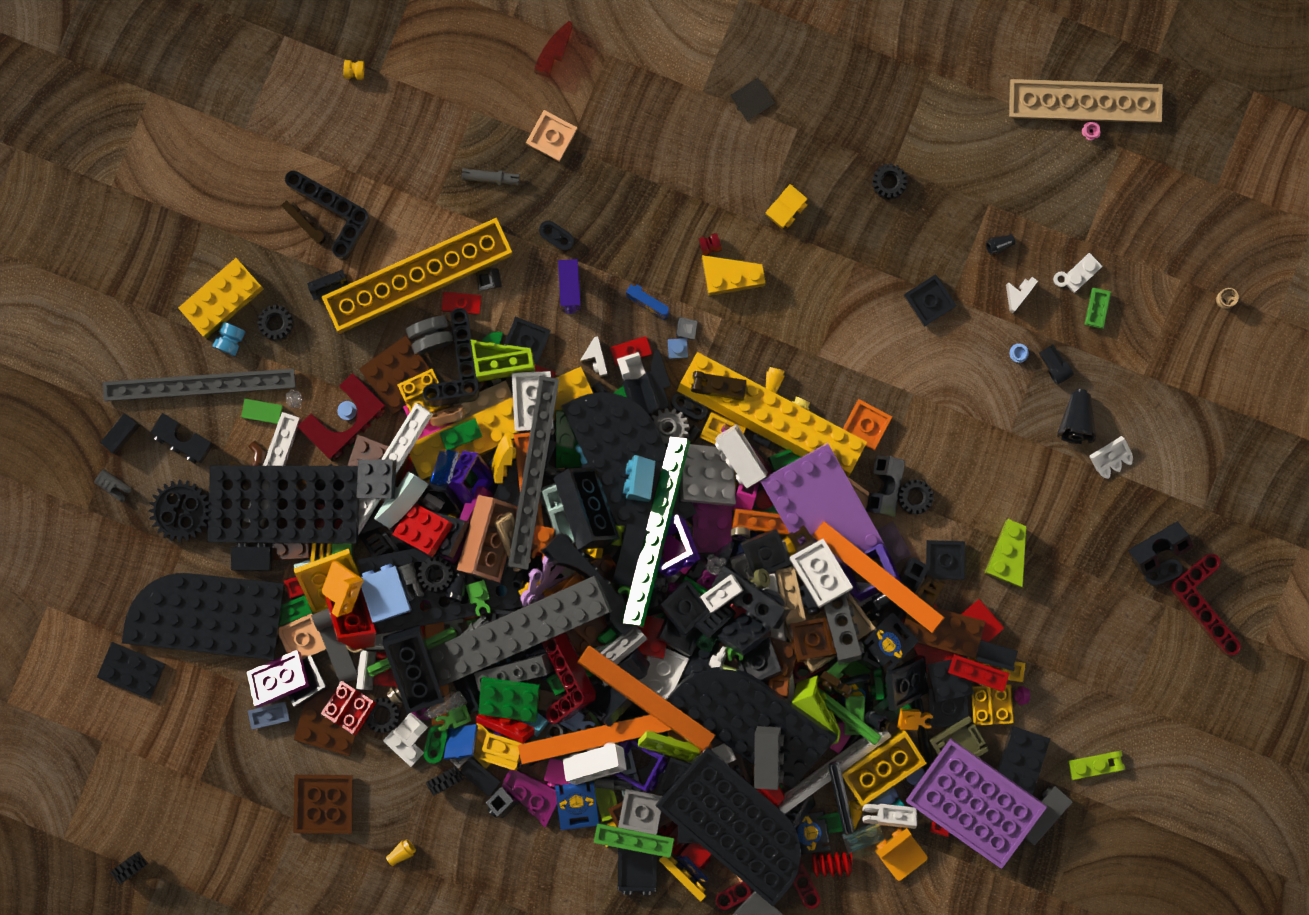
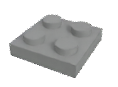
(640, 812)

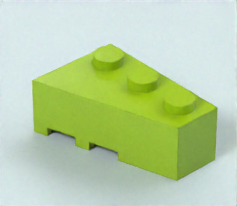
(500, 361)
(1008, 555)
(810, 700)

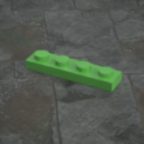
(633, 840)

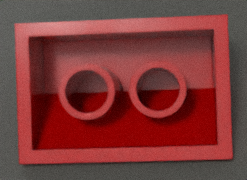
(355, 627)

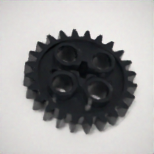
(163, 506)

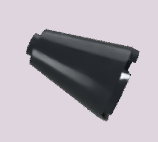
(1078, 419)

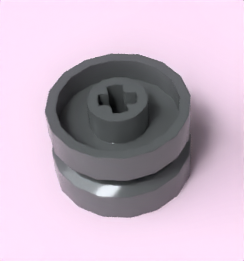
(429, 335)

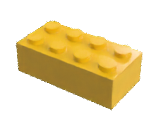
(220, 298)
(883, 767)

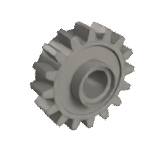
(673, 420)

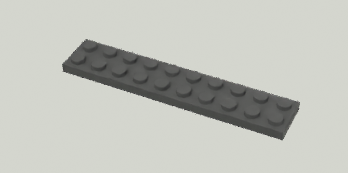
(519, 630)

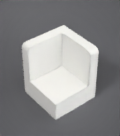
(631, 366)
(410, 730)

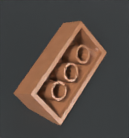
(483, 549)

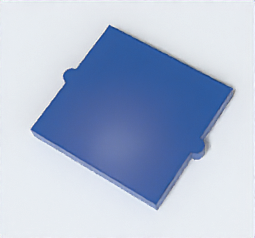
(461, 742)

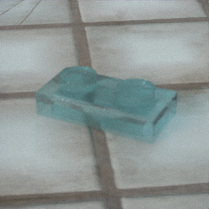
(863, 837)

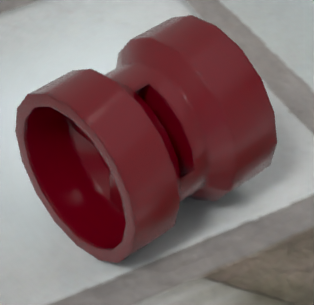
(710, 244)

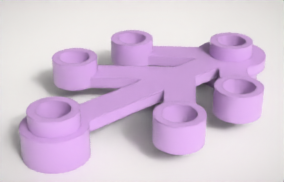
(547, 579)

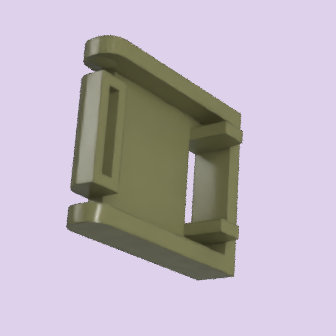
(967, 736)

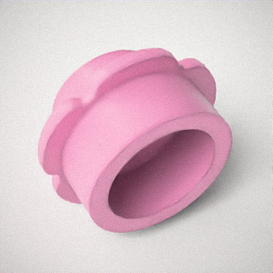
(1086, 130)

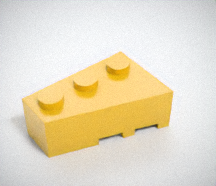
(731, 275)

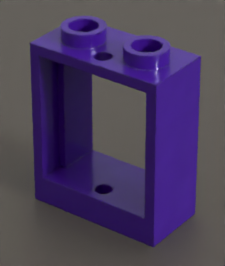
(569, 286)
(465, 463)
(875, 552)
(688, 558)
(659, 767)

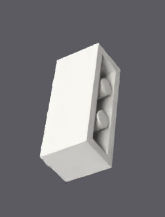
(740, 456)
(594, 763)

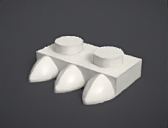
(1111, 457)

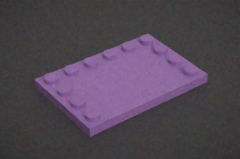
(819, 491)
(976, 803)

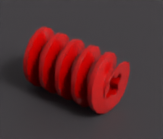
(831, 864)

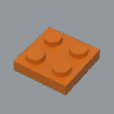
(867, 423)

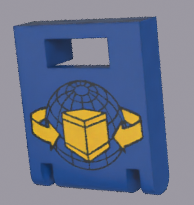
(649, 303)
(577, 803)

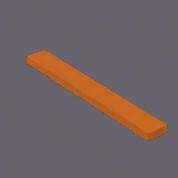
(879, 577)
(646, 698)
(589, 738)

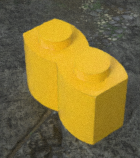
(786, 207)

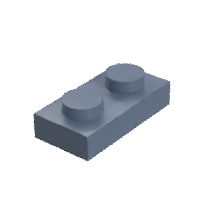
(268, 715)

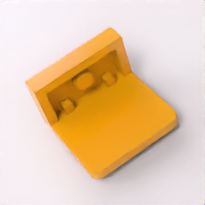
(342, 588)
(901, 853)

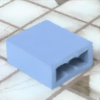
(384, 594)

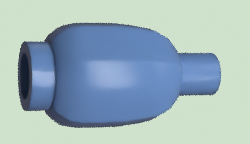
(887, 797)

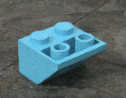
(640, 479)

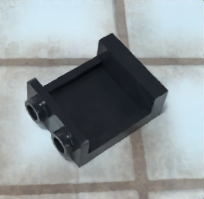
(636, 872)

